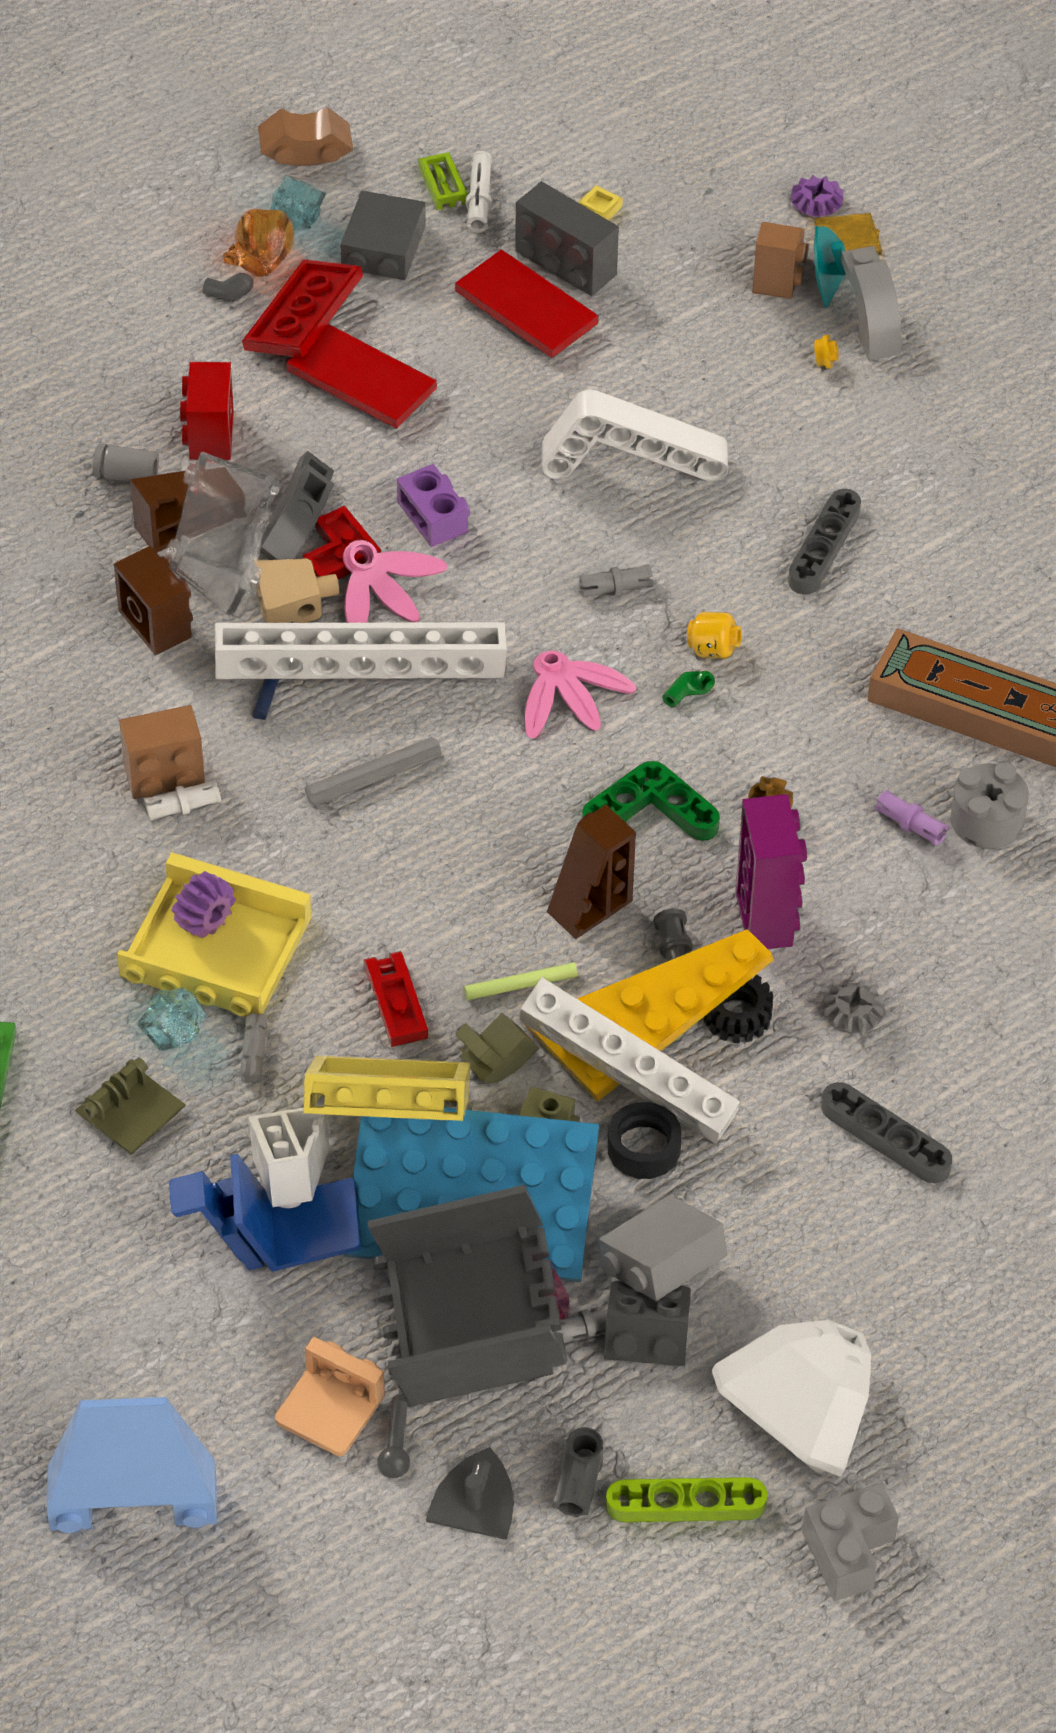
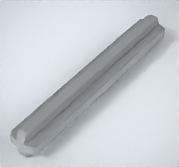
(373, 771)

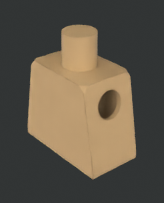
(292, 591)

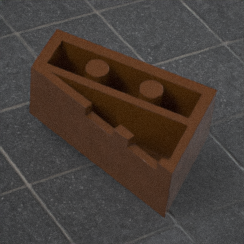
(158, 507)
(595, 873)

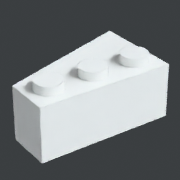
(289, 1154)

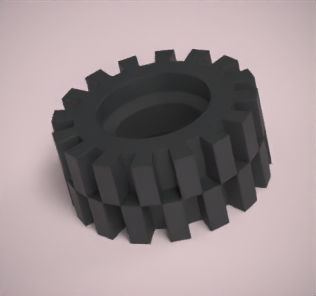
(744, 1023)

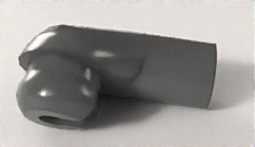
(229, 289)

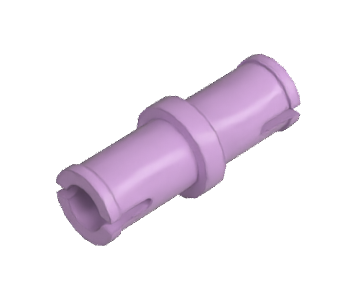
(911, 817)

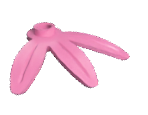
(374, 574)
(558, 672)

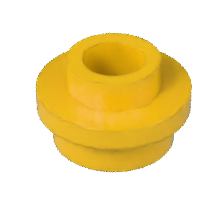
(826, 351)

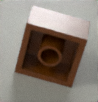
(153, 600)

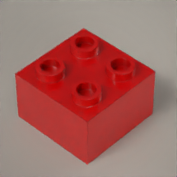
(208, 409)

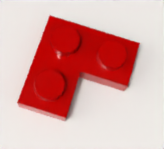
(338, 530)

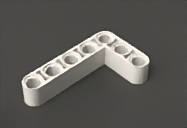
(634, 429)

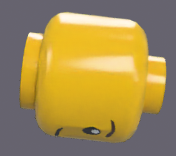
(714, 635)

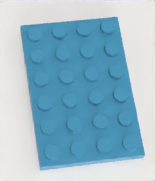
(434, 1162)

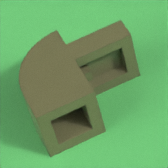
(497, 1050)

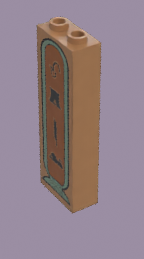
(967, 695)

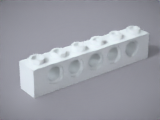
(628, 1060)

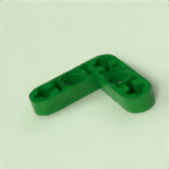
(658, 794)

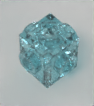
(299, 201)
(172, 1018)

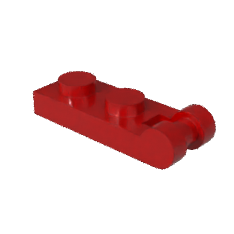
(396, 999)

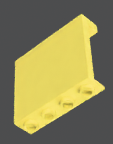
(237, 963)

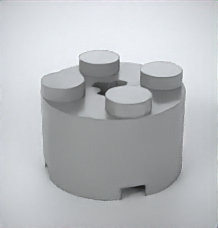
(989, 804)

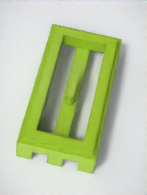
(448, 197)

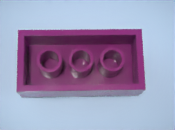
(770, 870)

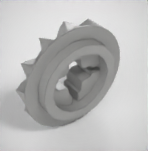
(864, 1018)

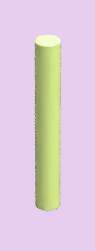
(520, 981)

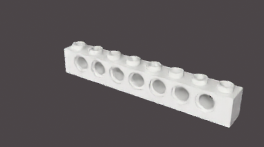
(360, 650)

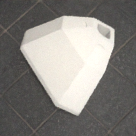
(803, 1388)

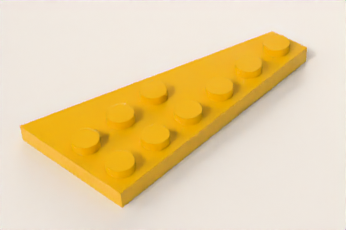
(667, 999)

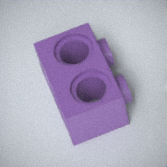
(433, 505)

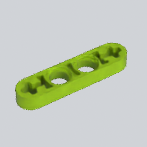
(686, 1492)

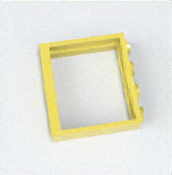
(386, 1087)

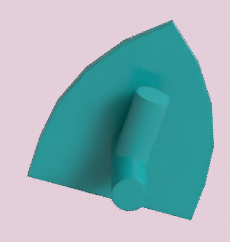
(828, 262)

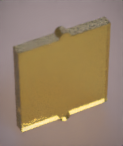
(853, 230)

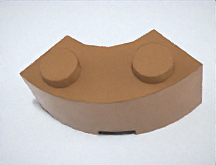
(305, 138)

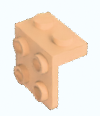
(332, 1397)

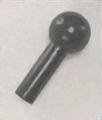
(394, 1460)

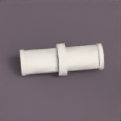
(182, 800)

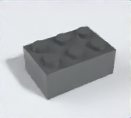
(566, 238)

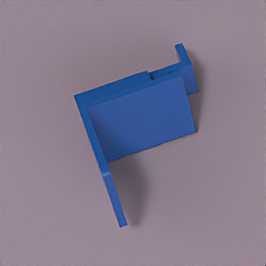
(276, 1235)

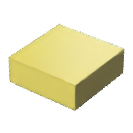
(602, 202)

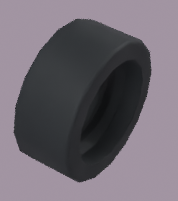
(644, 1115)

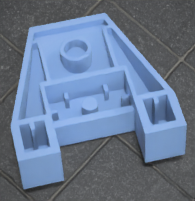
(129, 1457)

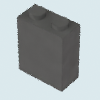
(383, 234)

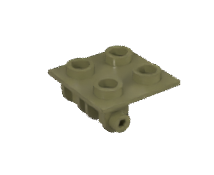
(130, 1106)

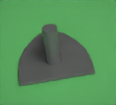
(475, 1497)

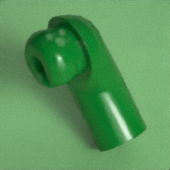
(688, 684)

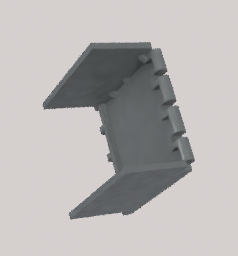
(469, 1295)

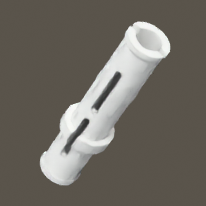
(478, 200)

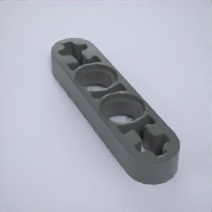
(826, 541)
(882, 1136)

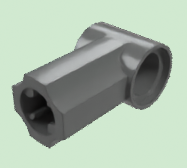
(579, 1473)

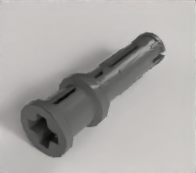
(673, 933)

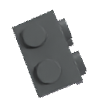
(646, 1328)

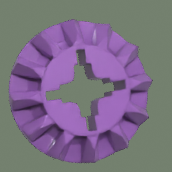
(824, 204)

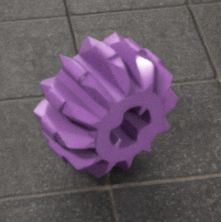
(203, 904)

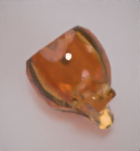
(261, 241)

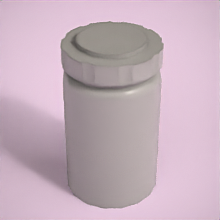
(124, 463)

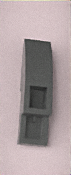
(299, 509)

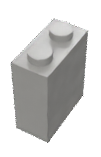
(662, 1247)

